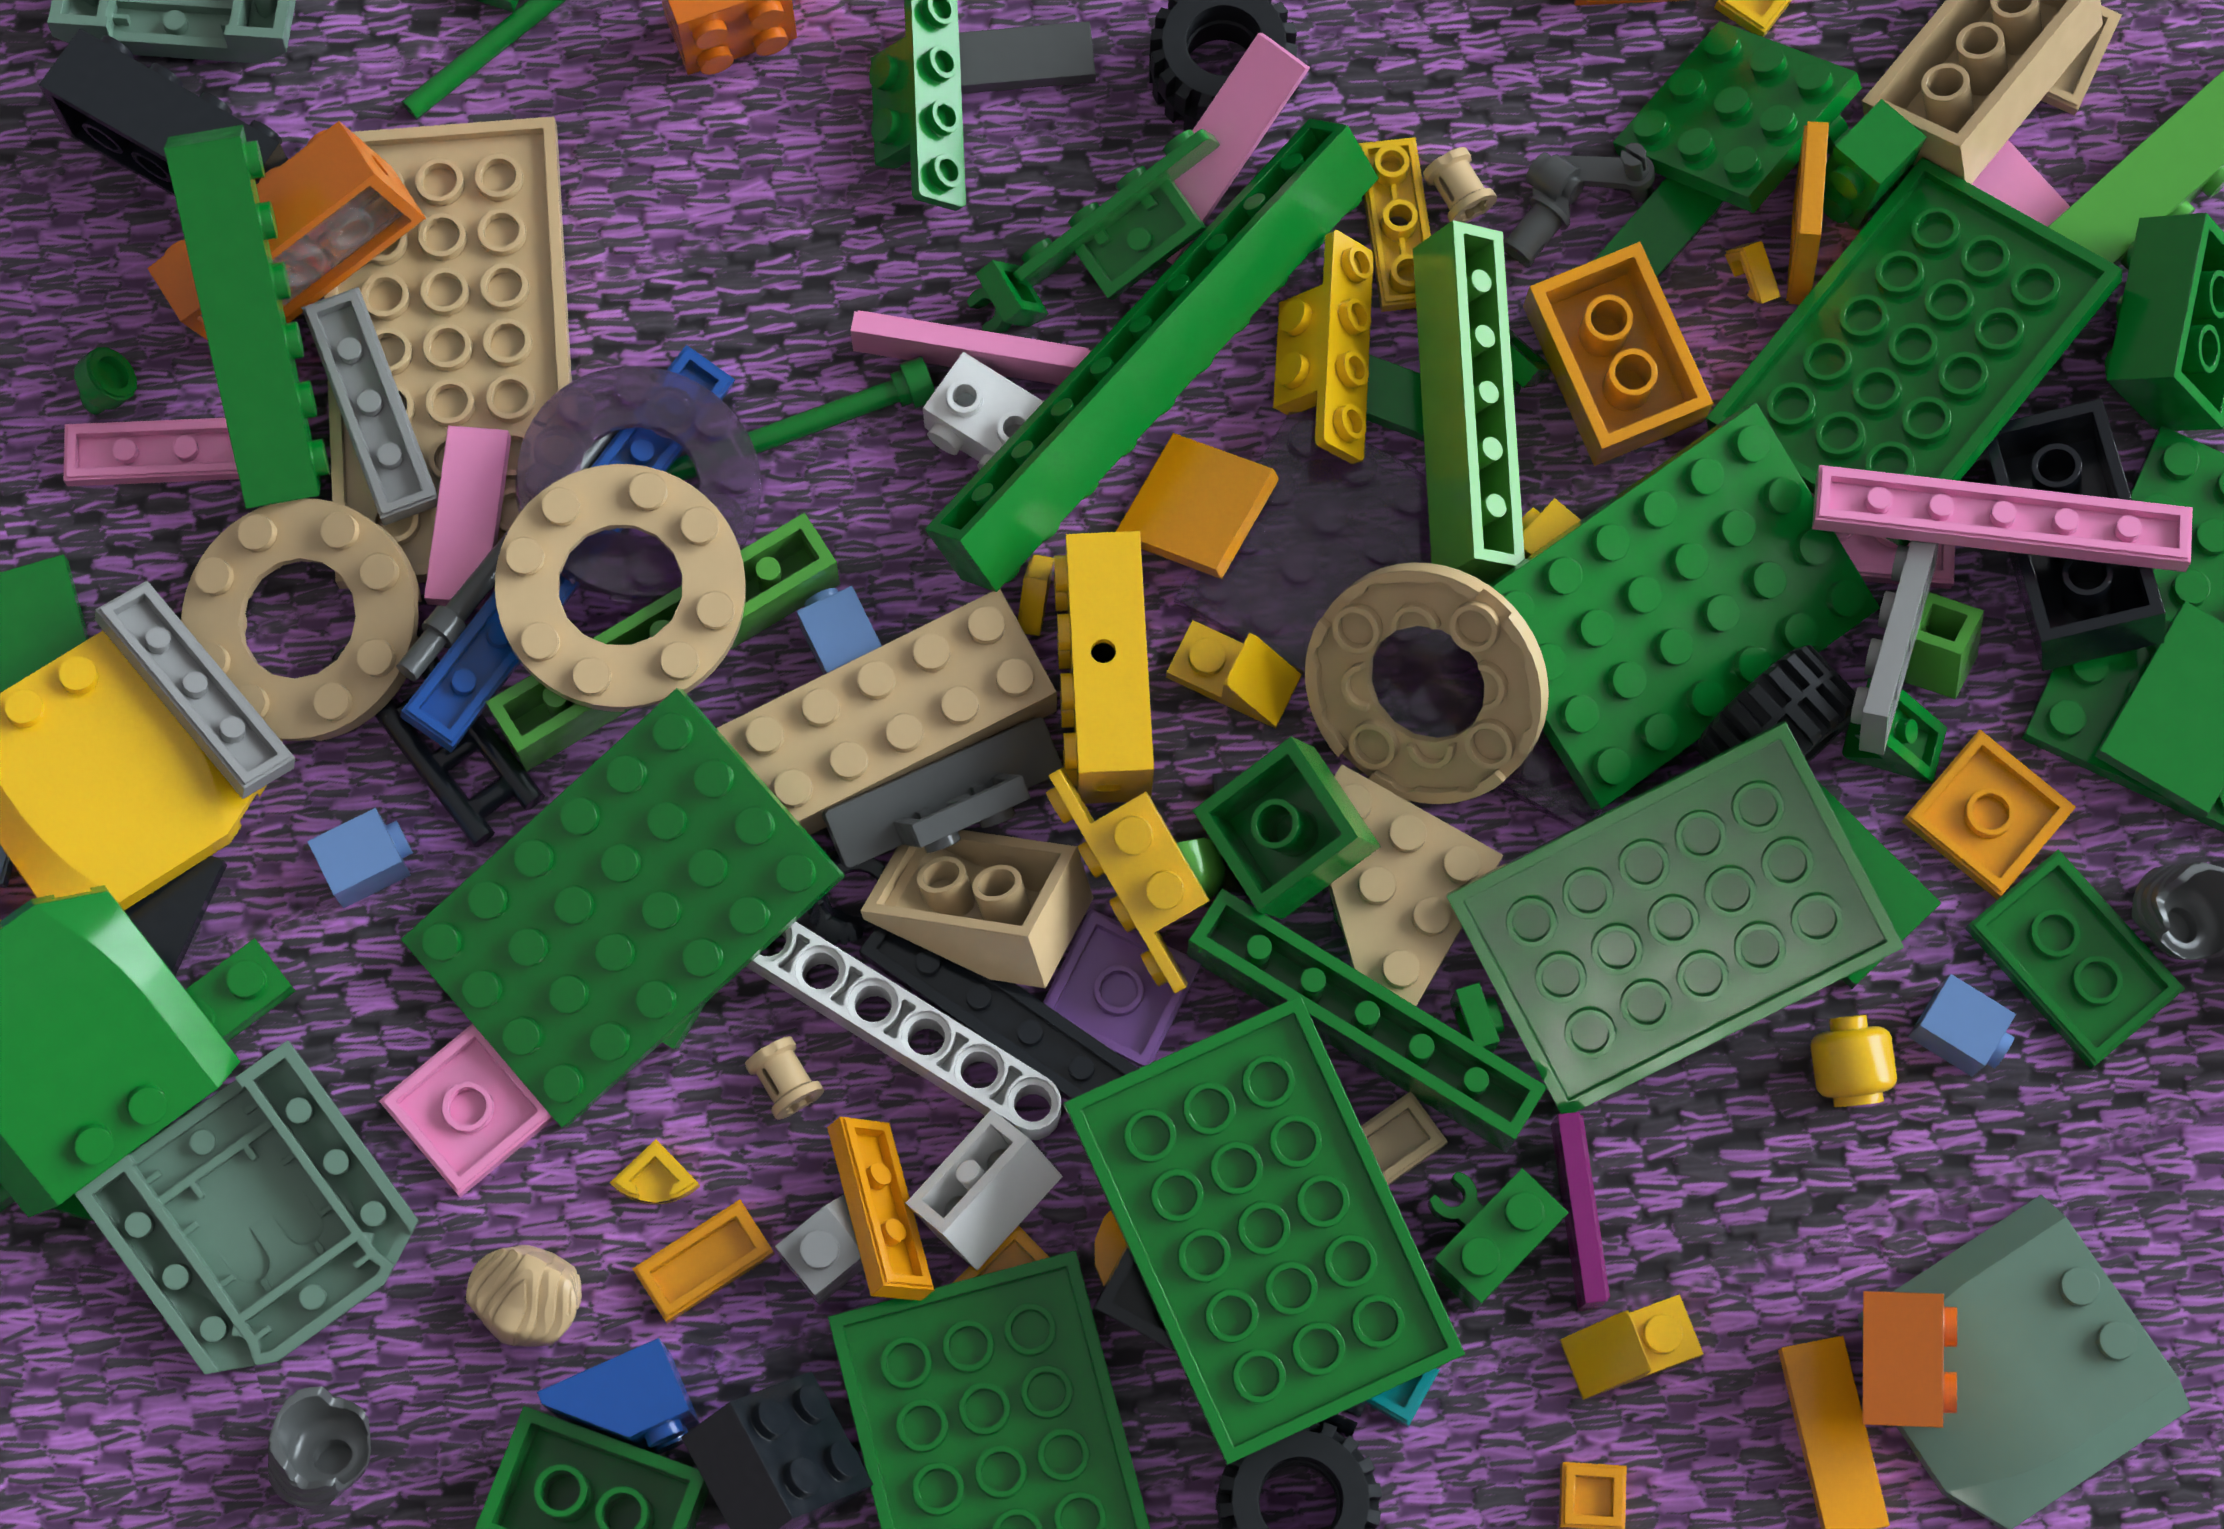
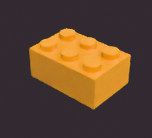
(1617, 353)

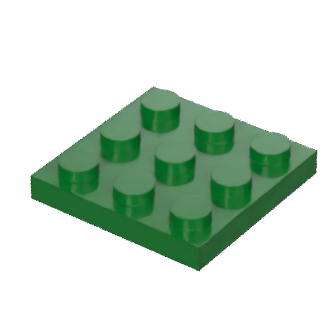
(1738, 114)

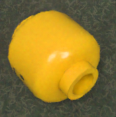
(1853, 1062)

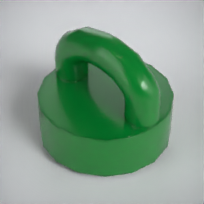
(104, 380)

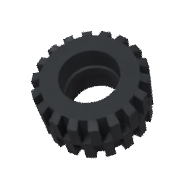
(1191, 23)
(1793, 690)
(1315, 1448)

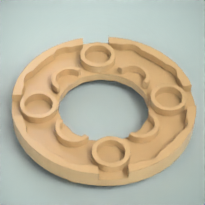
(383, 600)
(1479, 622)
(651, 669)

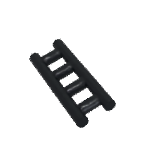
(434, 768)

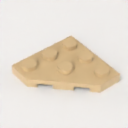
(1396, 898)

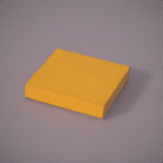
(1199, 505)
(1988, 814)

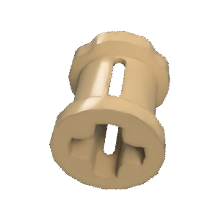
(1459, 185)
(784, 1077)

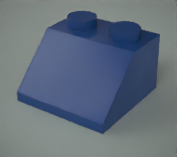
(628, 1399)

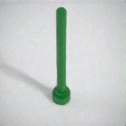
(908, 386)

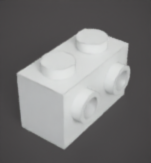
(976, 410)
(984, 1189)

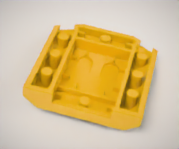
(105, 781)

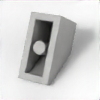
(823, 1251)

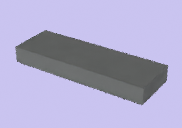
(1026, 57)

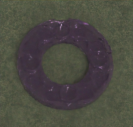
(670, 406)

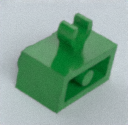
(1867, 163)
(1493, 1235)

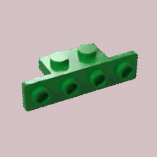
(921, 103)
(1133, 228)

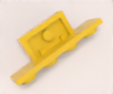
(1326, 349)
(1142, 866)

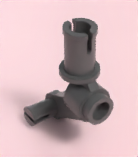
(1559, 182)

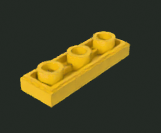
(1395, 194)

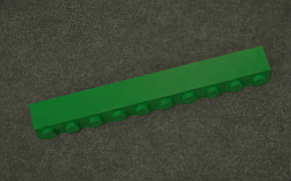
(1152, 355)

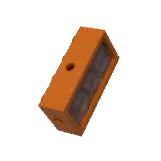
(332, 215)

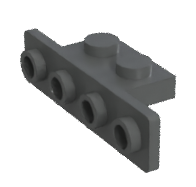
(945, 795)

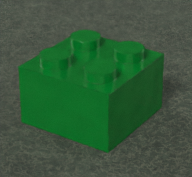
(1286, 828)

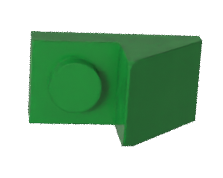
(1912, 744)

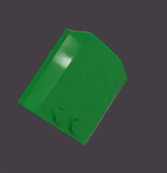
(91, 1045)

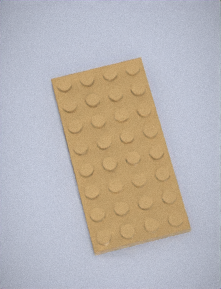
(465, 300)

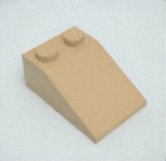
(986, 903)

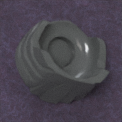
(2182, 910)
(317, 1448)

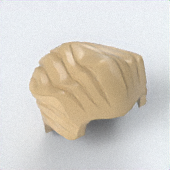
(524, 1295)

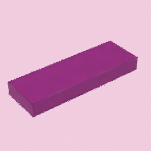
(1580, 1202)

